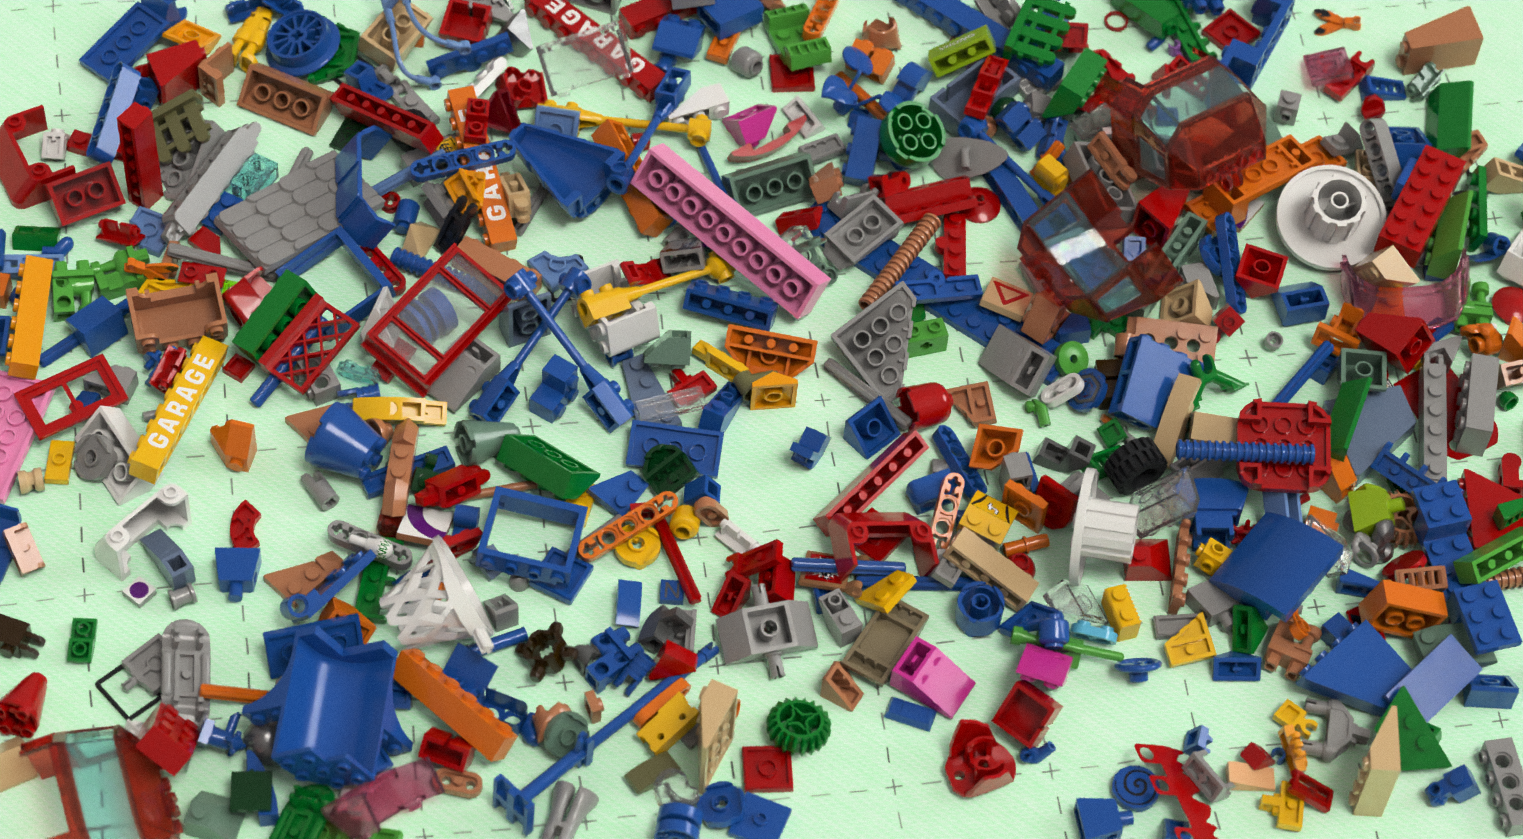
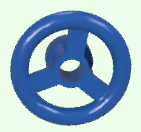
(1138, 668)

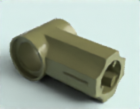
(744, 380)

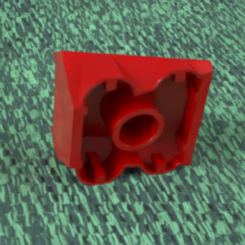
(525, 88)

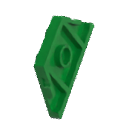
(343, 58)
(1416, 740)

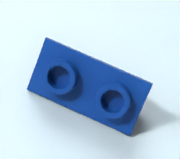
(241, 9)
(1055, 130)

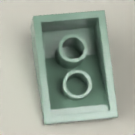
(1428, 638)

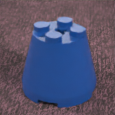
(345, 443)

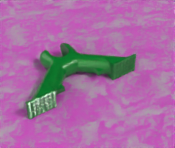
(1213, 375)

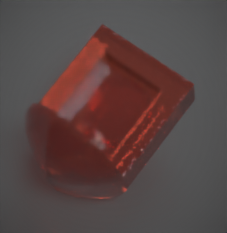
(387, 525)

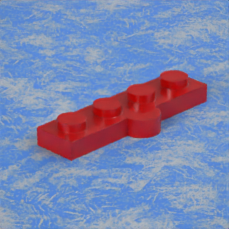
(953, 244)

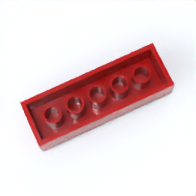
(1421, 204)

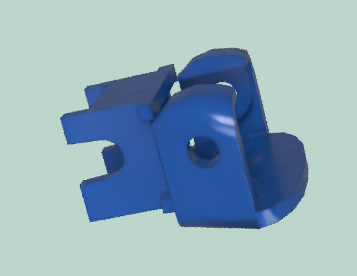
(1217, 510)

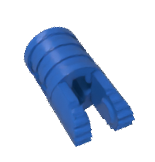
(368, 391)
(637, 670)

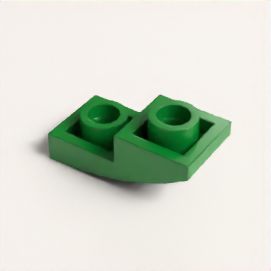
(82, 640)

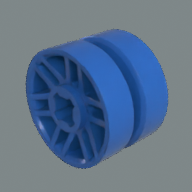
(678, 821)

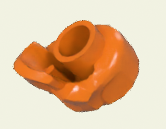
(1482, 338)

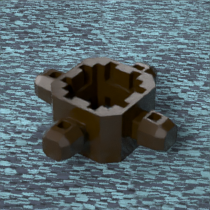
(555, 660)

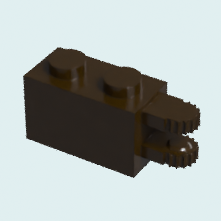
(16, 636)

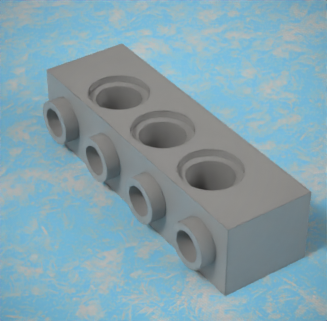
(1504, 752)

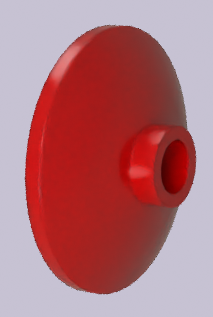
(988, 205)

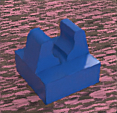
(1197, 739)

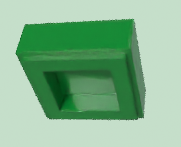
(1112, 433)

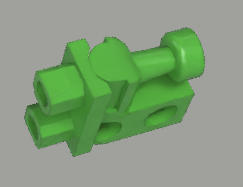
(115, 283)
(71, 284)
(1475, 311)

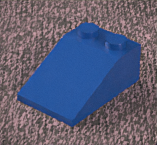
(1408, 142)

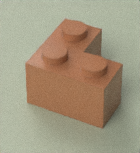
(1044, 317)

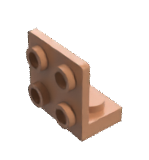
(213, 72)

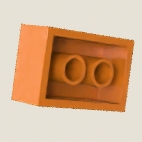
(1402, 608)

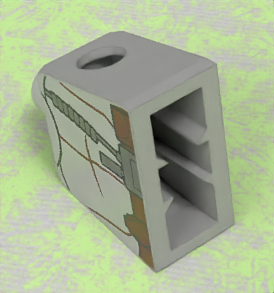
(686, 255)

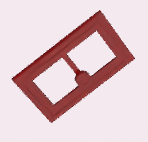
(78, 411)

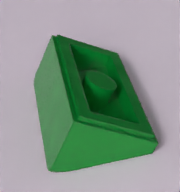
(34, 237)

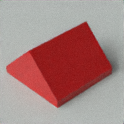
(1260, 271)

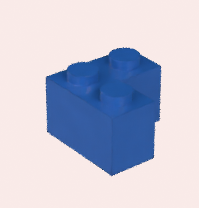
(556, 390)

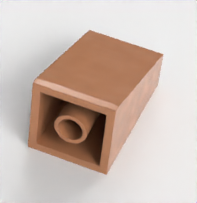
(1446, 42)

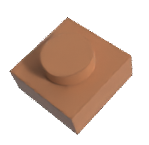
(593, 706)

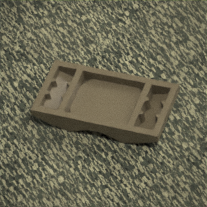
(884, 642)

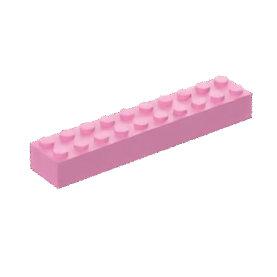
(730, 230)

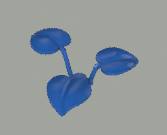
(845, 99)

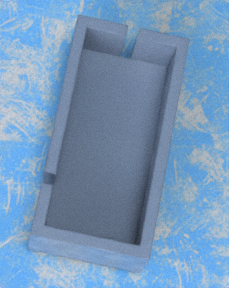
(959, 91)

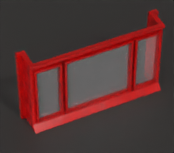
(436, 320)

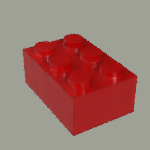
(84, 193)
(168, 738)

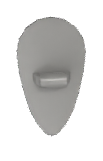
(968, 157)

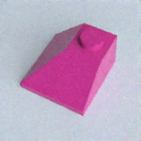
(750, 124)

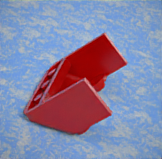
(23, 181)
(856, 528)

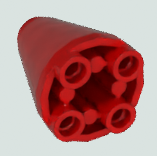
(23, 706)

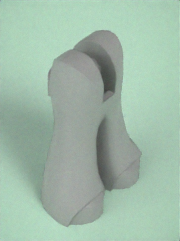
(583, 803)

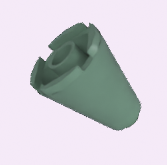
(480, 439)

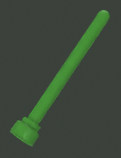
(1022, 636)

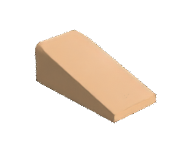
(1249, 779)

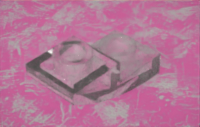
(1090, 124)

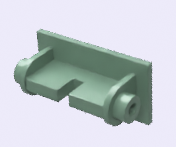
(1420, 87)

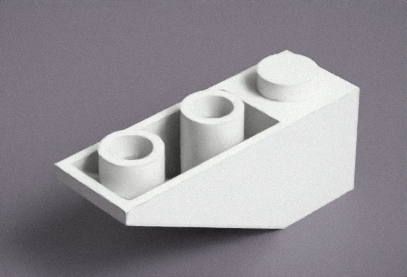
(706, 100)

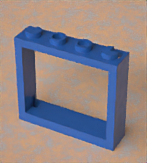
(322, 249)
(537, 507)

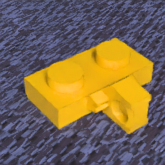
(1285, 806)

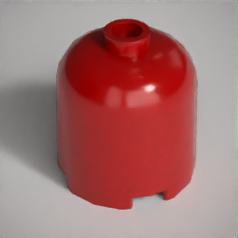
(926, 404)

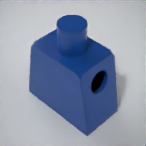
(237, 570)
(1100, 818)

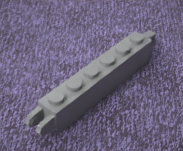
(209, 181)
(1432, 417)

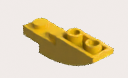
(400, 408)

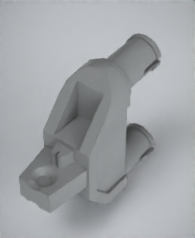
(1340, 730)

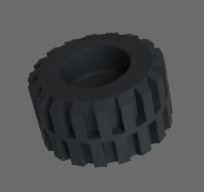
(1135, 465)

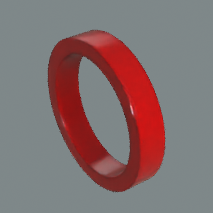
(1114, 29)

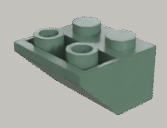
(670, 349)

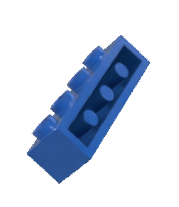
(730, 305)

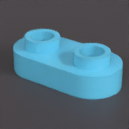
(1084, 630)

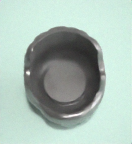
(261, 741)

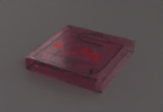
(1328, 66)

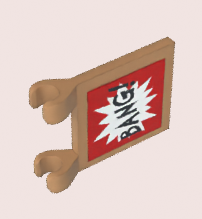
(830, 581)

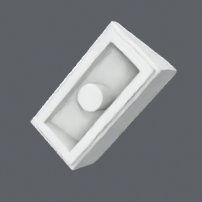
(798, 108)

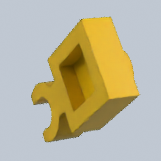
(1291, 713)

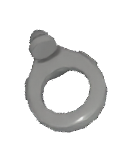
(1363, 541)

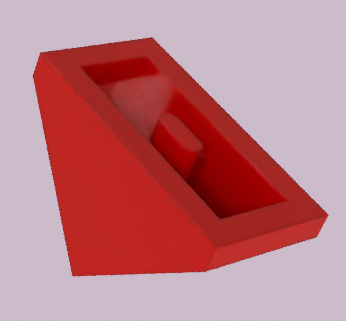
(732, 595)
(673, 661)

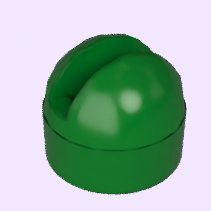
(1508, 400)

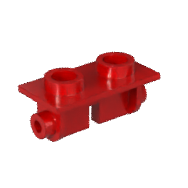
(127, 234)
(192, 271)
(167, 368)

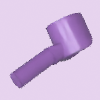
(1174, 51)

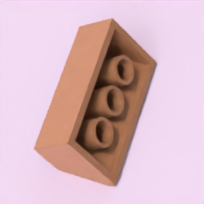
(285, 98)

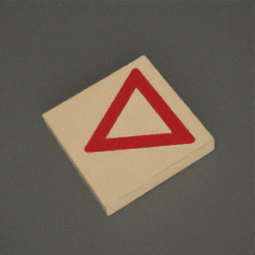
(1006, 299)

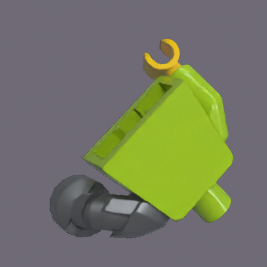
(1374, 515)

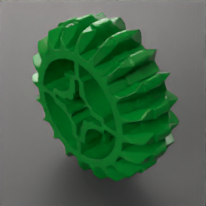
(800, 721)

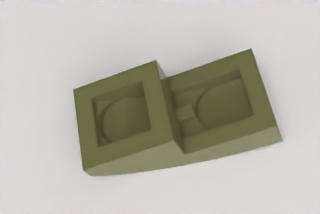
(644, 775)

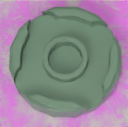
(562, 732)

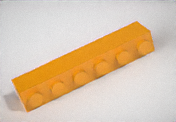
(30, 317)

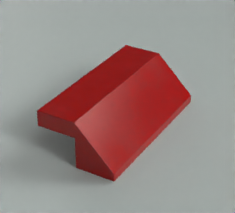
(934, 198)

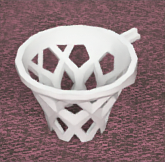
(430, 617)

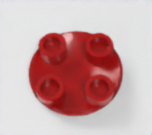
(1508, 303)

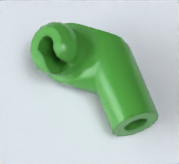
(1040, 410)

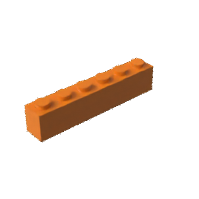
(649, 217)
(453, 704)

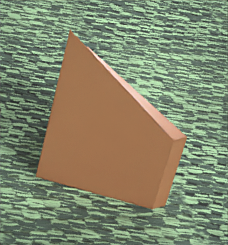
(840, 687)

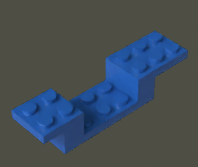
(1247, 60)
(1443, 539)

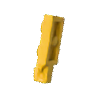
(718, 360)

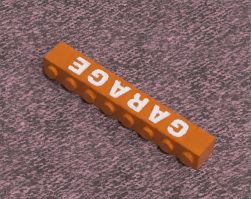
(494, 214)

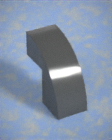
(1062, 458)

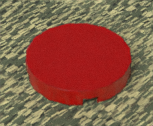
(1405, 561)

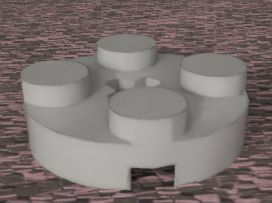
(104, 461)

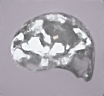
(673, 786)

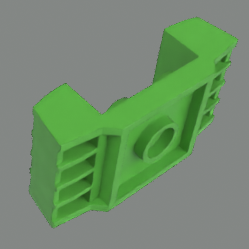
(785, 33)

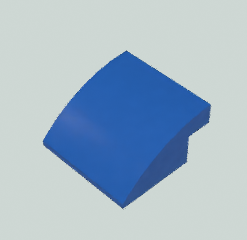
(1277, 565)

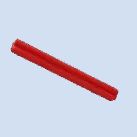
(677, 561)

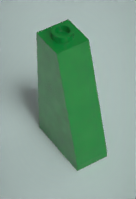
(1153, 15)

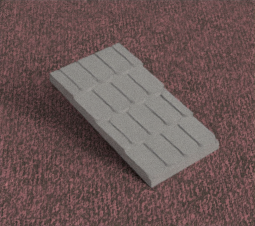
(289, 214)

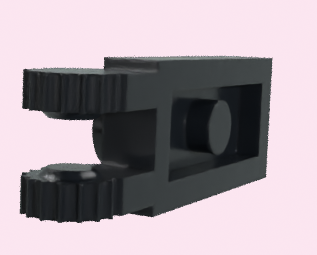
(455, 224)

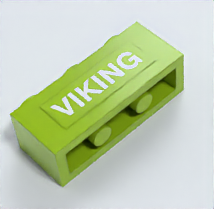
(962, 51)

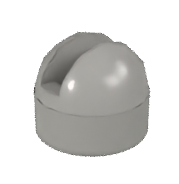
(1277, 336)
(518, 583)

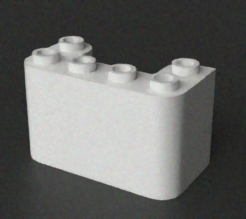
(625, 332)

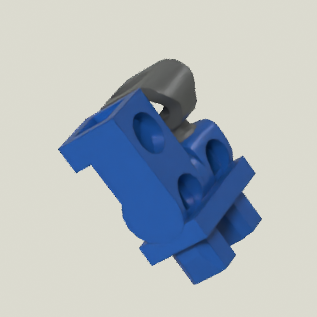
(613, 657)

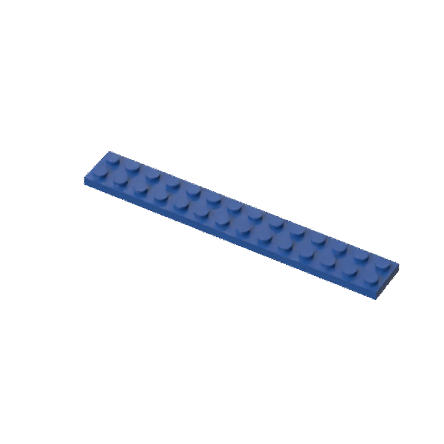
(962, 315)

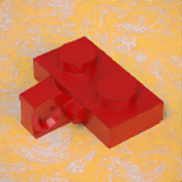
(683, 381)

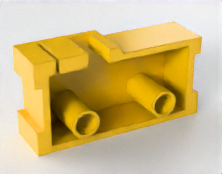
(669, 724)

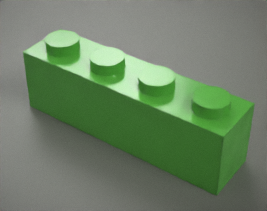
(1491, 558)

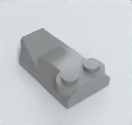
(861, 233)

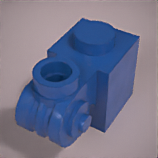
(1456, 783)

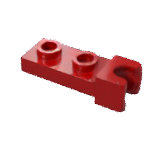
(1341, 89)
(757, 559)

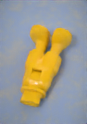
(252, 37)

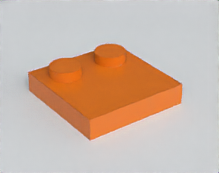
(1031, 507)

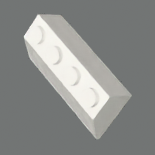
(117, 428)

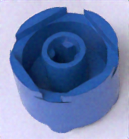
(979, 609)

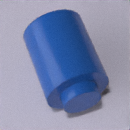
(406, 214)

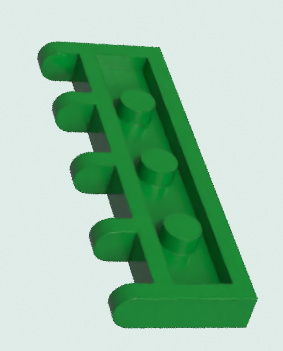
(1188, 34)
(1477, 218)
(372, 588)

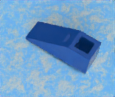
(721, 409)

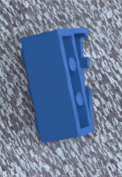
(862, 151)

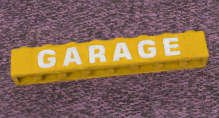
(178, 409)

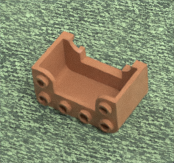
(177, 315)

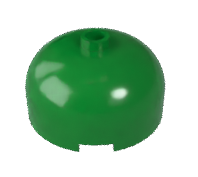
(912, 135)

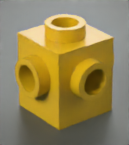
(1211, 556)

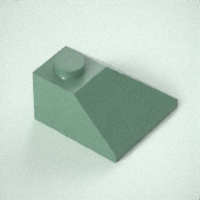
(211, 818)

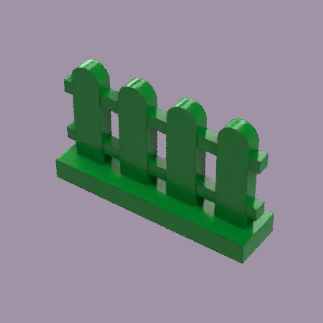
(1031, 34)

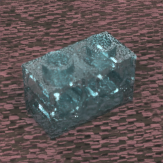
(255, 175)

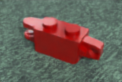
(452, 486)

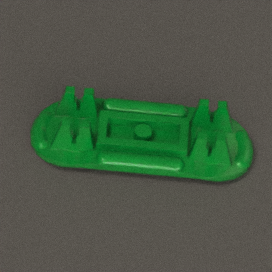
(302, 813)

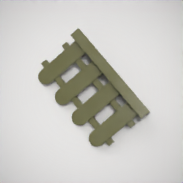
(170, 117)

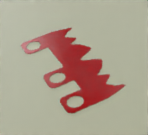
(1182, 787)

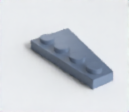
(643, 384)

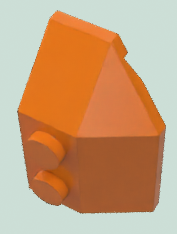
(770, 350)

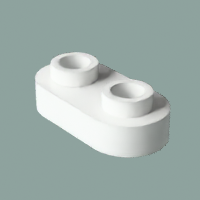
(1062, 390)

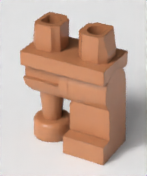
(1287, 653)

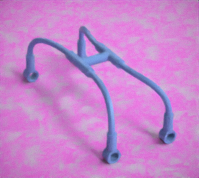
(434, 81)

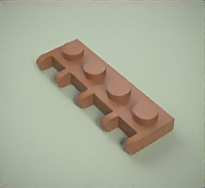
(1180, 561)

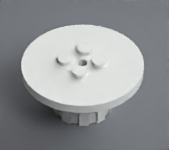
(1330, 215)
(1100, 529)

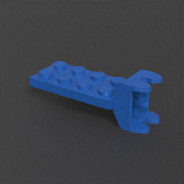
(132, 36)

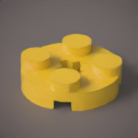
(643, 556)

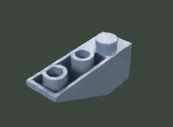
(169, 559)

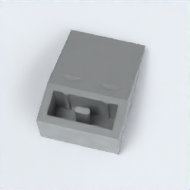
(1017, 360)
(466, 375)

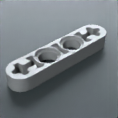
(340, 539)

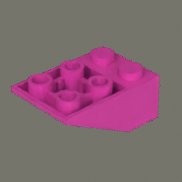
(1044, 665)
(931, 678)

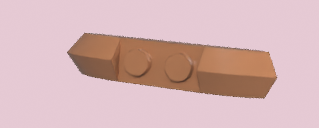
(400, 468)

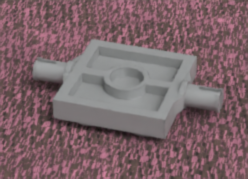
(145, 666)

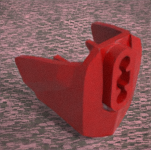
(978, 760)

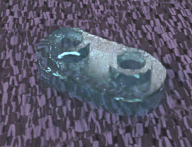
(351, 370)

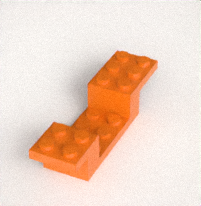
(1283, 162)

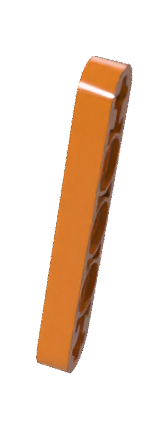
(622, 536)

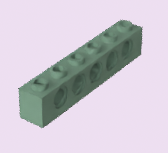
(1179, 249)

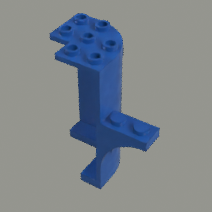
(332, 710)

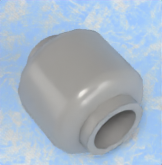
(747, 61)

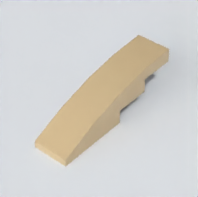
(1176, 415)

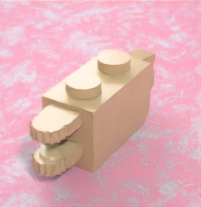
(517, 196)

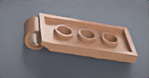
(1161, 330)

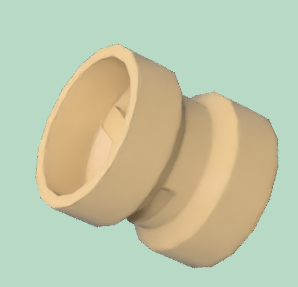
(31, 480)

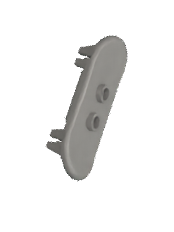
(185, 667)

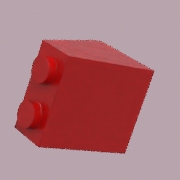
(175, 69)
(1159, 213)
(1400, 336)

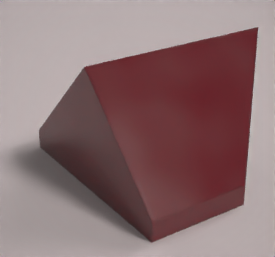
(502, 111)

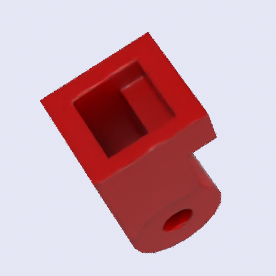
(890, 183)
(1509, 473)

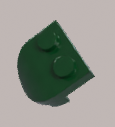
(668, 468)

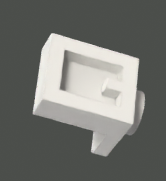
(54, 144)

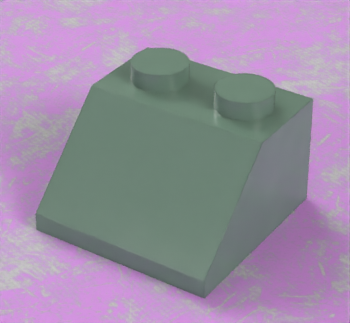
(1359, 363)

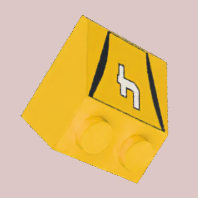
(988, 519)

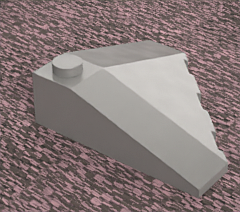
(183, 166)
(878, 340)

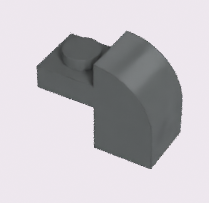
(663, 625)

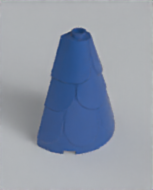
(567, 166)

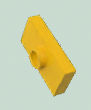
(59, 462)

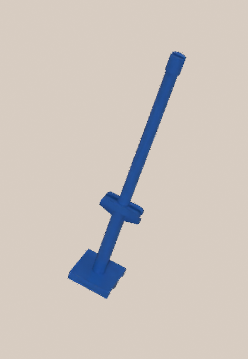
(519, 803)

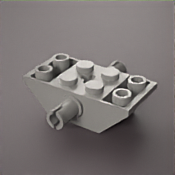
(744, 636)

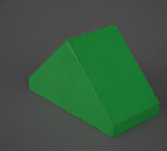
(1247, 629)

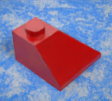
(1149, 561)

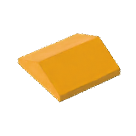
(188, 31)
(773, 392)

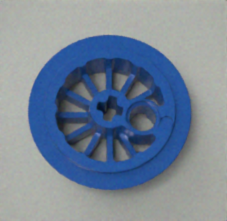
(302, 33)

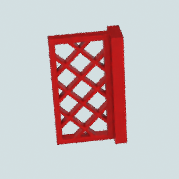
(292, 336)

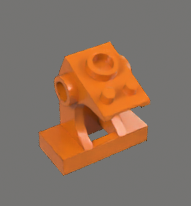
(1341, 328)

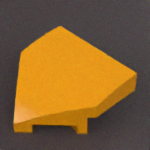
(468, 184)

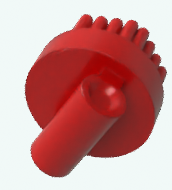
(1373, 107)

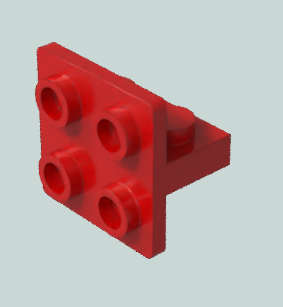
(1076, 39)

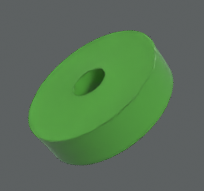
(1079, 358)

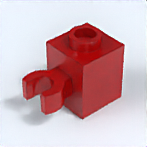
(1227, 321)

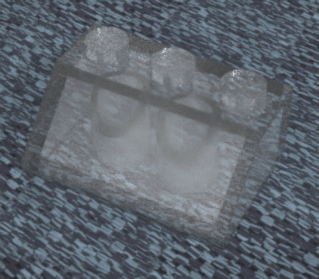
(1166, 502)

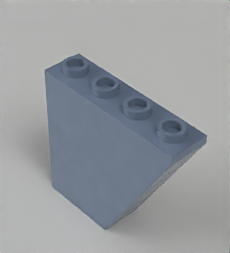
(1382, 419)

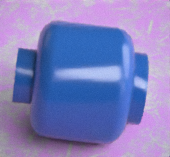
(1053, 632)

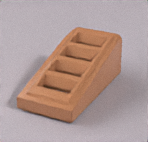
(1439, 572)

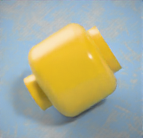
(684, 522)

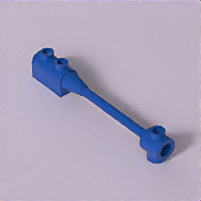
(667, 99)
(977, 129)
(500, 391)
(602, 394)

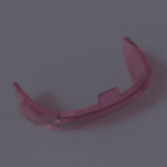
(1433, 303)

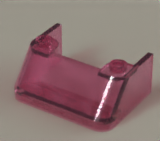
(373, 802)

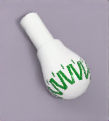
(381, 547)

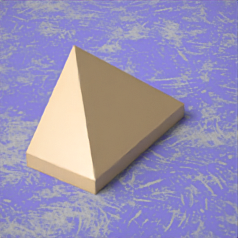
(420, 238)

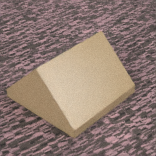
(13, 768)

